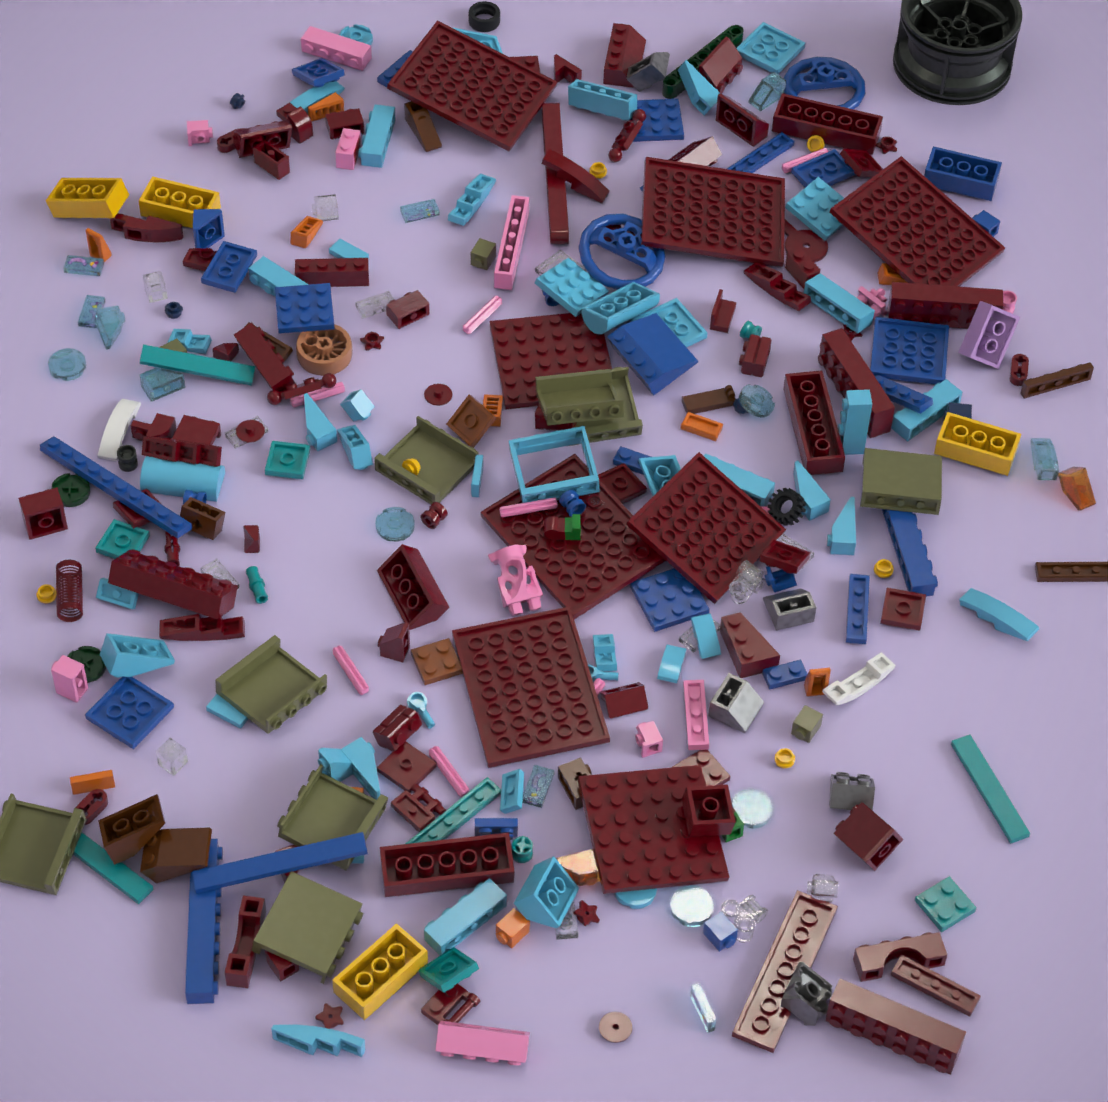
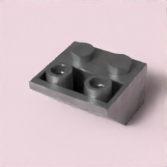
(648, 70)
(790, 608)
(735, 703)
(849, 791)

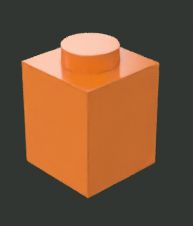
(512, 928)

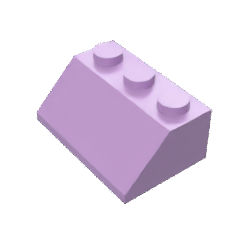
(989, 334)

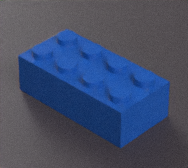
(963, 173)

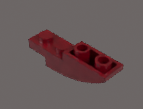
(147, 230)

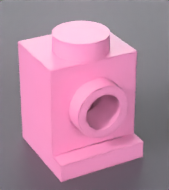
(199, 132)
(649, 739)

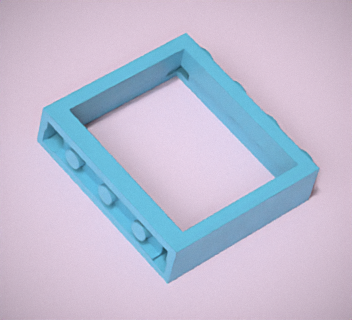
(551, 440)

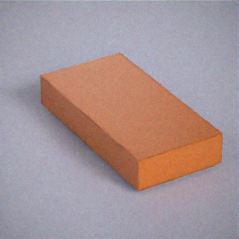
(701, 426)
(92, 781)

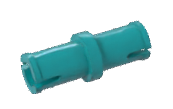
(256, 584)

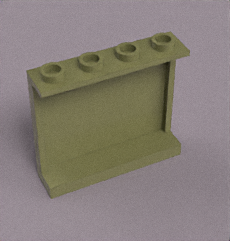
(578, 397)
(616, 427)
(441, 457)
(901, 481)
(269, 685)
(329, 811)
(37, 844)
(309, 925)

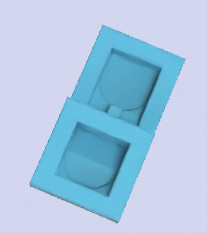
(191, 342)
(706, 635)
(604, 652)
(671, 663)

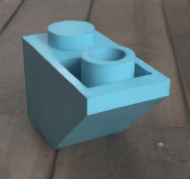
(335, 763)

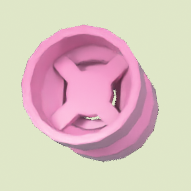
(1009, 301)

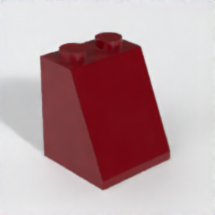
(868, 835)

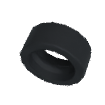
(484, 25)

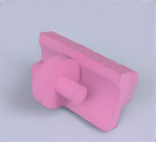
(874, 299)

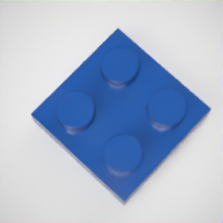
(489, 826)

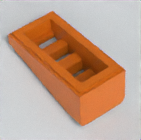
(330, 104)
(303, 233)
(97, 246)
(887, 275)
(494, 400)
(816, 681)

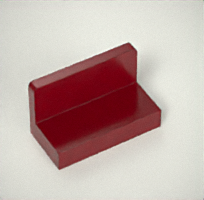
(722, 313)
(625, 699)

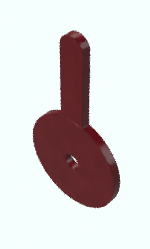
(798, 238)

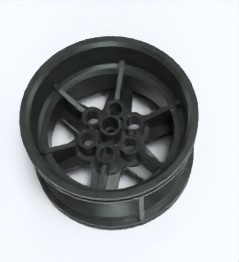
(956, 48)

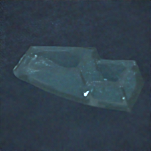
(1044, 459)

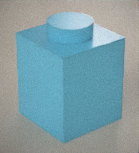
(357, 405)

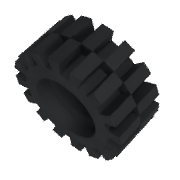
(777, 502)

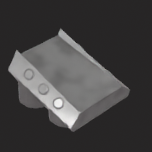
(807, 995)

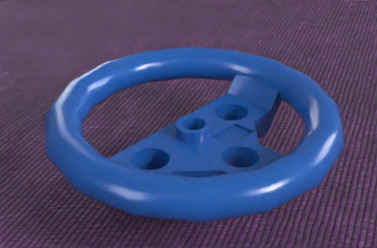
(825, 74)
(622, 244)

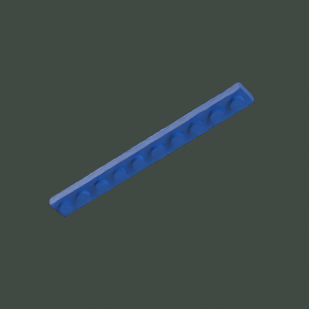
(116, 487)

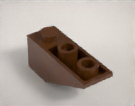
(422, 126)

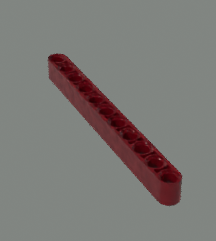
(555, 186)

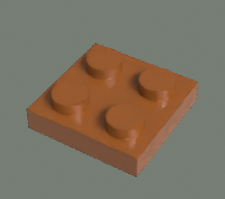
(471, 421)
(436, 661)

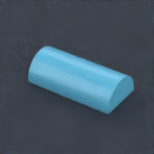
(619, 307)
(175, 477)

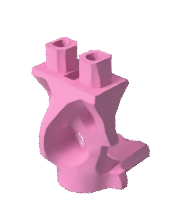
(520, 590)

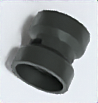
(127, 458)

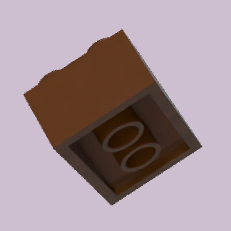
(131, 828)
(175, 853)

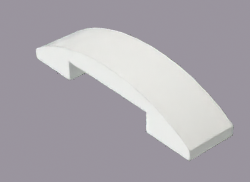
(116, 428)
(861, 681)

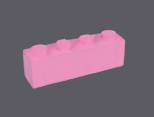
(336, 48)
(482, 1041)

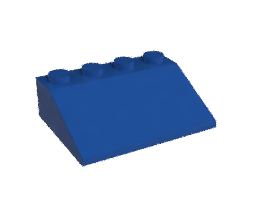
(652, 351)

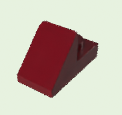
(566, 70)

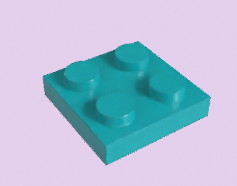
(287, 460)
(121, 538)
(945, 904)
(448, 969)

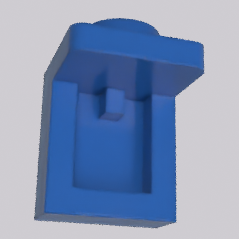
(780, 579)

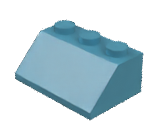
(659, 471)
(547, 894)

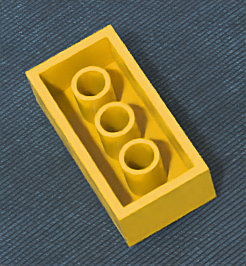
(87, 197)
(175, 201)
(977, 443)
(380, 971)

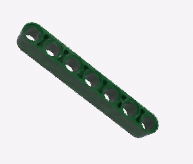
(673, 83)

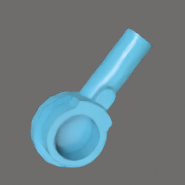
(595, 673)
(419, 702)

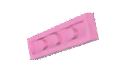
(696, 715)

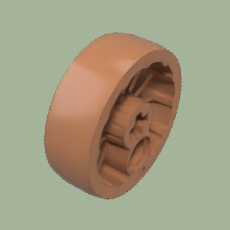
(325, 354)

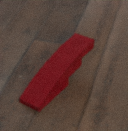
(581, 180)
(779, 288)
(181, 450)
(201, 629)

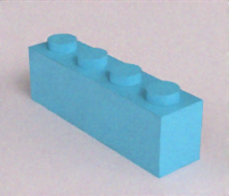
(602, 99)
(377, 136)
(270, 275)
(839, 303)
(855, 421)
(910, 423)
(756, 487)
(465, 916)

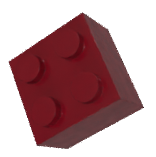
(43, 513)
(708, 810)

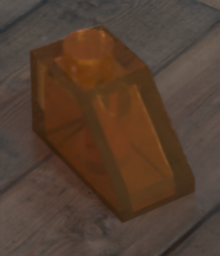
(1077, 487)
(581, 867)

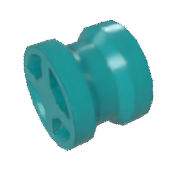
(748, 329)
(518, 845)

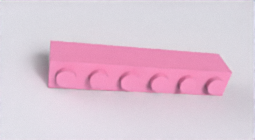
(511, 242)

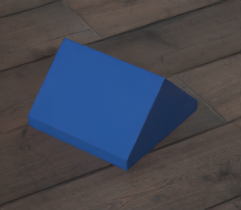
(207, 227)

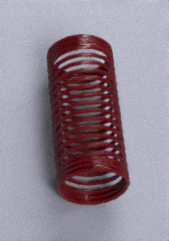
(69, 586)

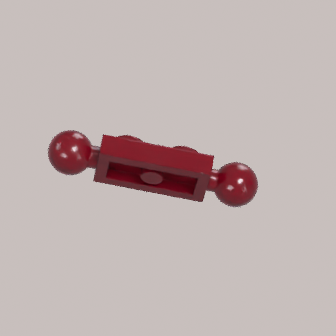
(627, 135)
(292, 390)

